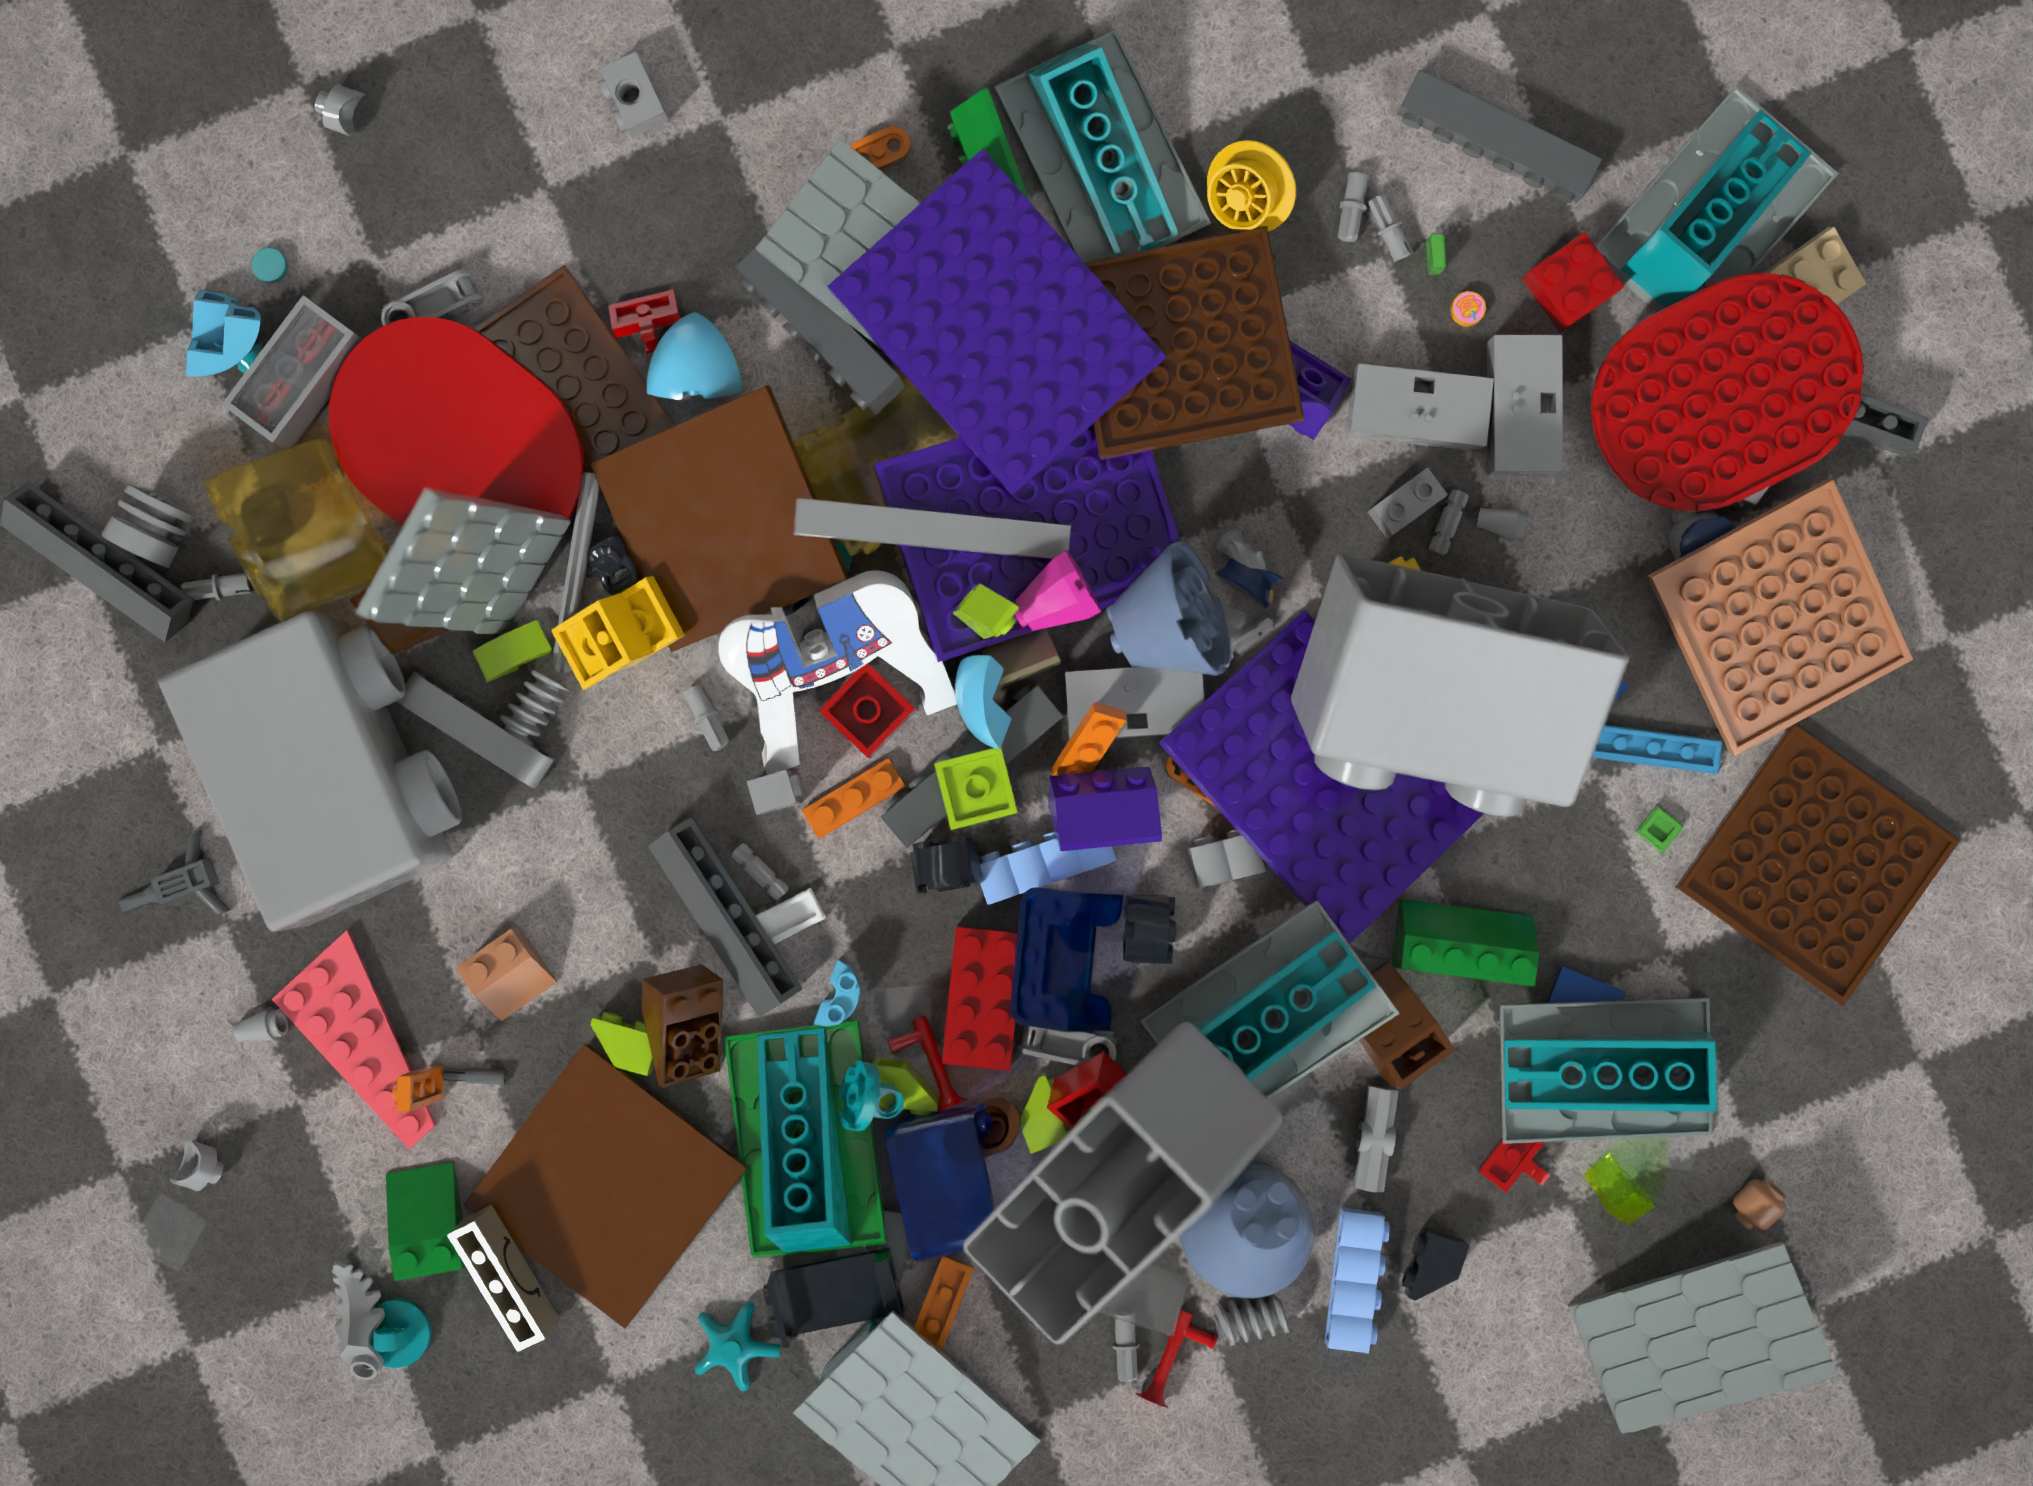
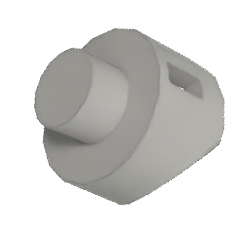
(338, 108)
(198, 1166)

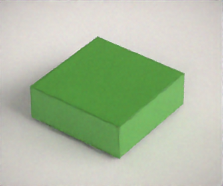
(1436, 254)
(1659, 828)

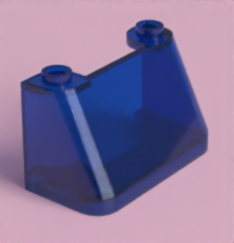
(1057, 959)
(941, 1178)

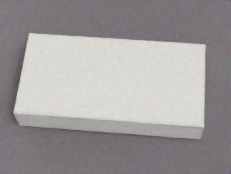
(791, 916)

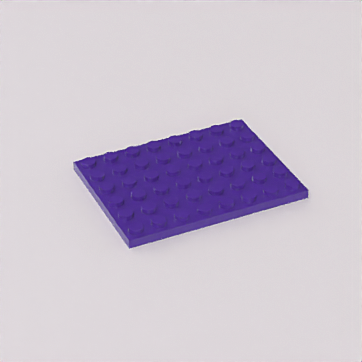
(996, 322)
(1111, 504)
(1317, 834)

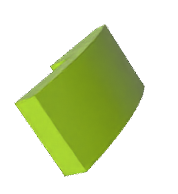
(511, 650)

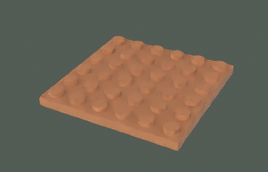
(1780, 617)

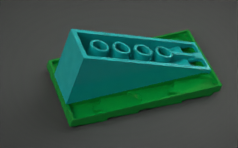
(806, 1174)

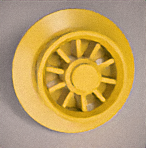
(1250, 186)

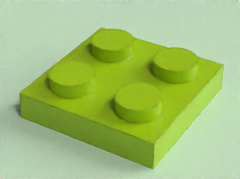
(975, 788)

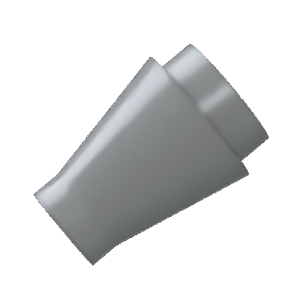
(1503, 521)
(263, 1026)

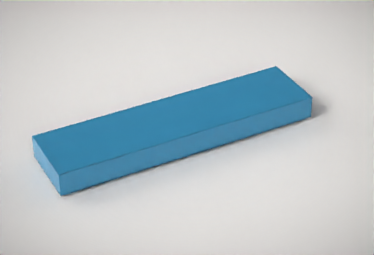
(1659, 749)

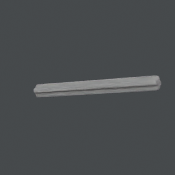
(577, 560)

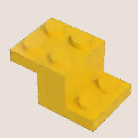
(617, 632)

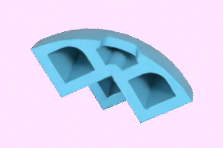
(220, 333)
(693, 361)
(974, 691)

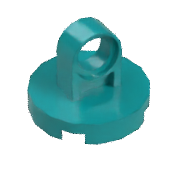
(862, 1094)
(402, 1333)

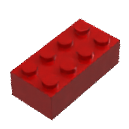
(979, 1000)

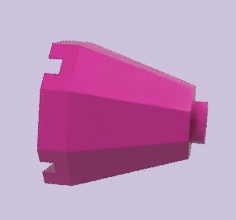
(1057, 596)

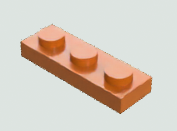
(1090, 740)
(853, 798)
(418, 1088)
(943, 1300)

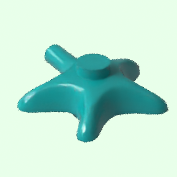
(733, 1346)

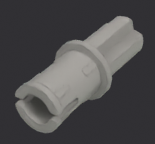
(1352, 206)
(1390, 228)
(218, 587)
(706, 717)
(1126, 1351)

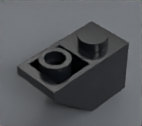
(1436, 1263)

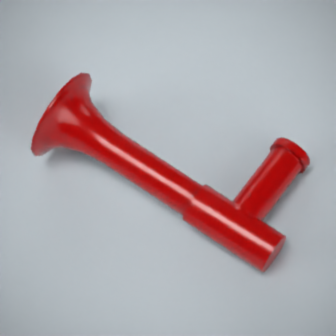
(924, 1036)
(1155, 1391)

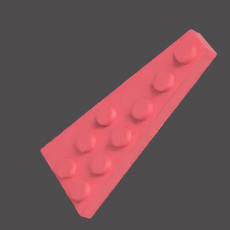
(349, 1026)

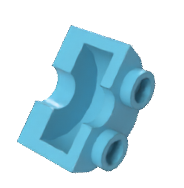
(846, 998)

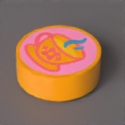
(1468, 308)

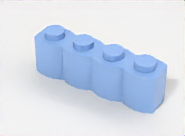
(1036, 866)
(1355, 1280)

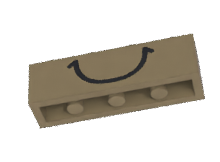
(504, 1278)

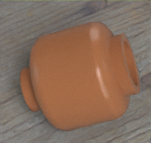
(1759, 1204)

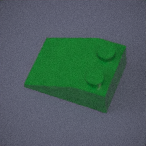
(420, 1214)

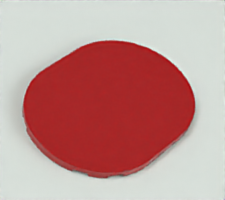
(1727, 392)
(453, 416)

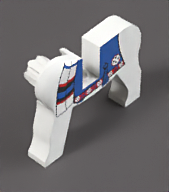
(862, 620)

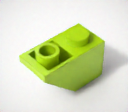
(986, 612)
(624, 1043)
(916, 1091)
(1037, 1122)

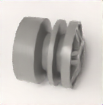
(148, 525)

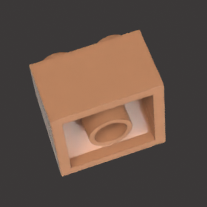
(506, 973)

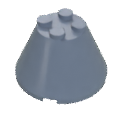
(1171, 618)
(1252, 1234)

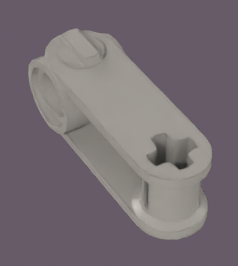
(438, 299)
(1064, 1046)

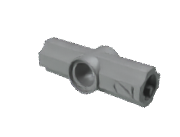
(1376, 1139)

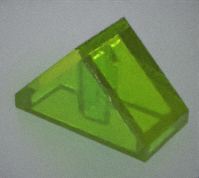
(1618, 1191)

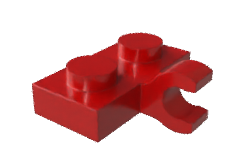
(644, 316)
(1509, 1161)

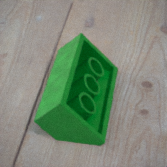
(978, 127)
(1465, 942)

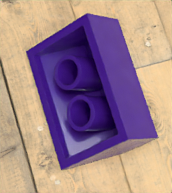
(1319, 390)
(1104, 808)

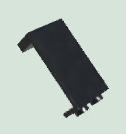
(833, 1293)

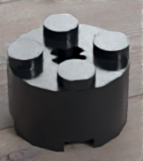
(945, 865)
(1149, 929)

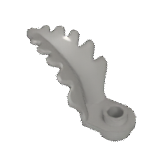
(357, 1321)

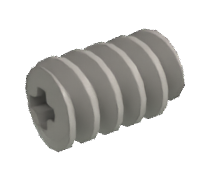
(533, 707)
(1250, 1318)

